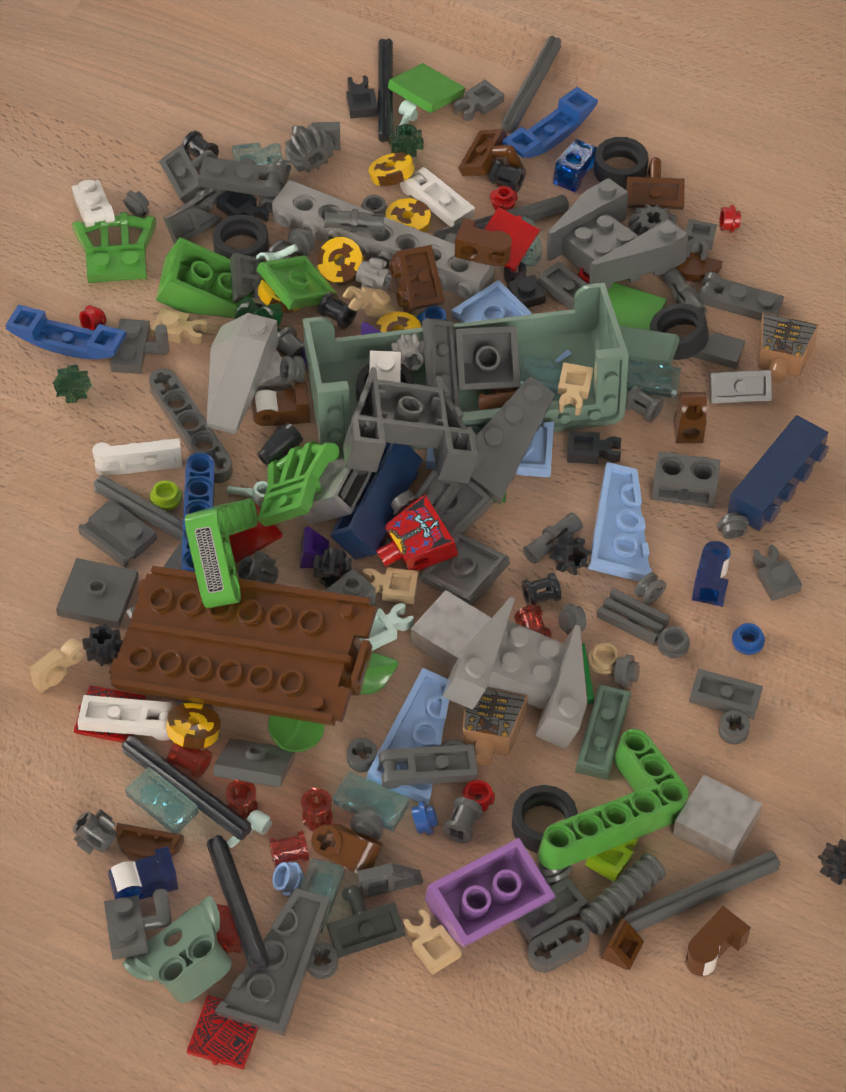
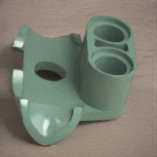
(190, 964)

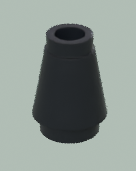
(280, 443)

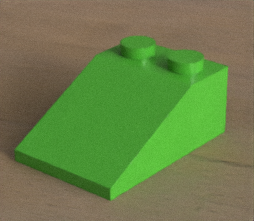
(196, 281)

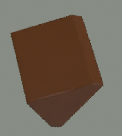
(623, 946)

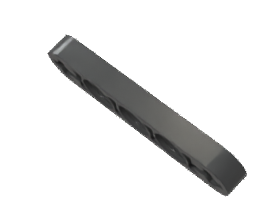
(186, 413)

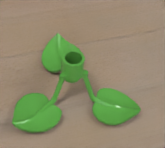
(303, 735)

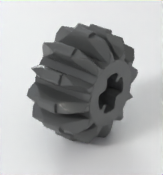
(309, 148)
(648, 218)

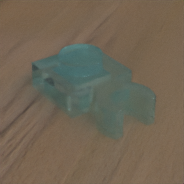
(254, 152)

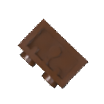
(416, 278)

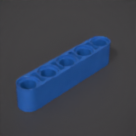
(197, 496)

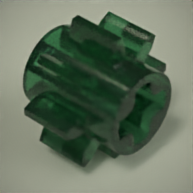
(406, 140)
(72, 383)

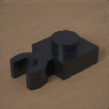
(361, 99)
(240, 203)
(524, 288)
(587, 448)

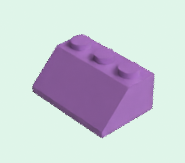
(488, 893)

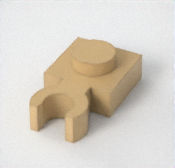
(373, 301)
(180, 326)
(574, 386)
(396, 585)
(52, 666)
(432, 946)

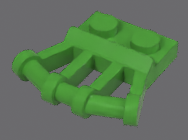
(120, 261)
(295, 482)

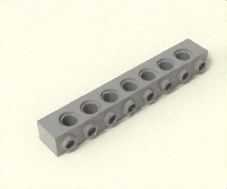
(305, 209)

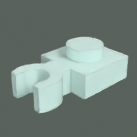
(385, 626)

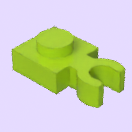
(613, 861)

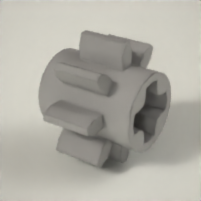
(374, 274)
(411, 351)

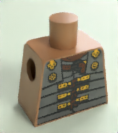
(785, 345)
(494, 723)

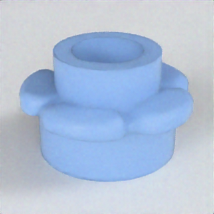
(287, 877)

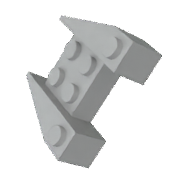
(528, 664)

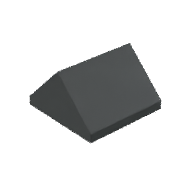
(487, 358)

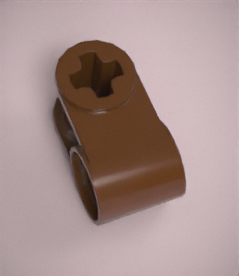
(352, 849)

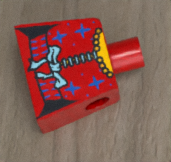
(417, 538)

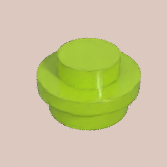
(166, 495)

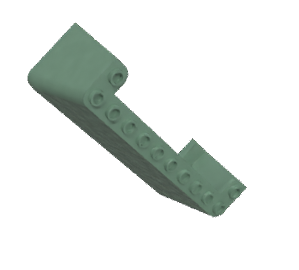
(586, 331)

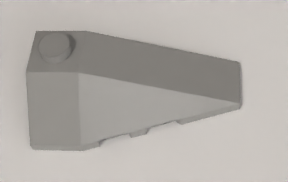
(237, 367)

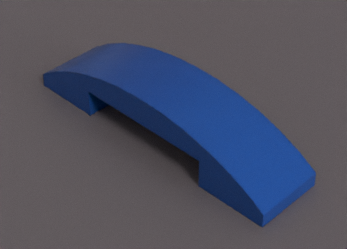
(555, 127)
(63, 338)

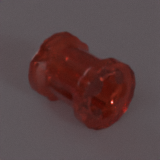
(531, 618)
(191, 759)
(245, 797)
(313, 809)
(289, 849)

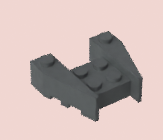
(607, 249)
(410, 417)

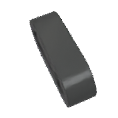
(561, 951)

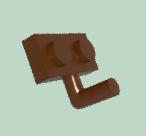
(485, 150)
(655, 190)

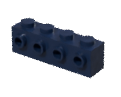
(779, 472)
(364, 528)

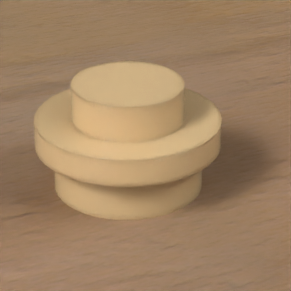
(603, 658)

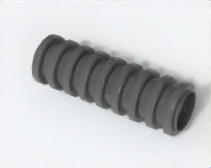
(622, 894)

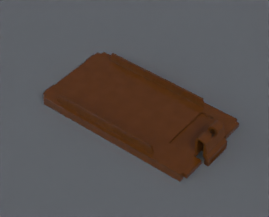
(269, 654)

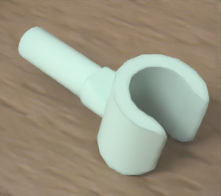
(408, 111)
(269, 256)
(257, 494)
(259, 822)

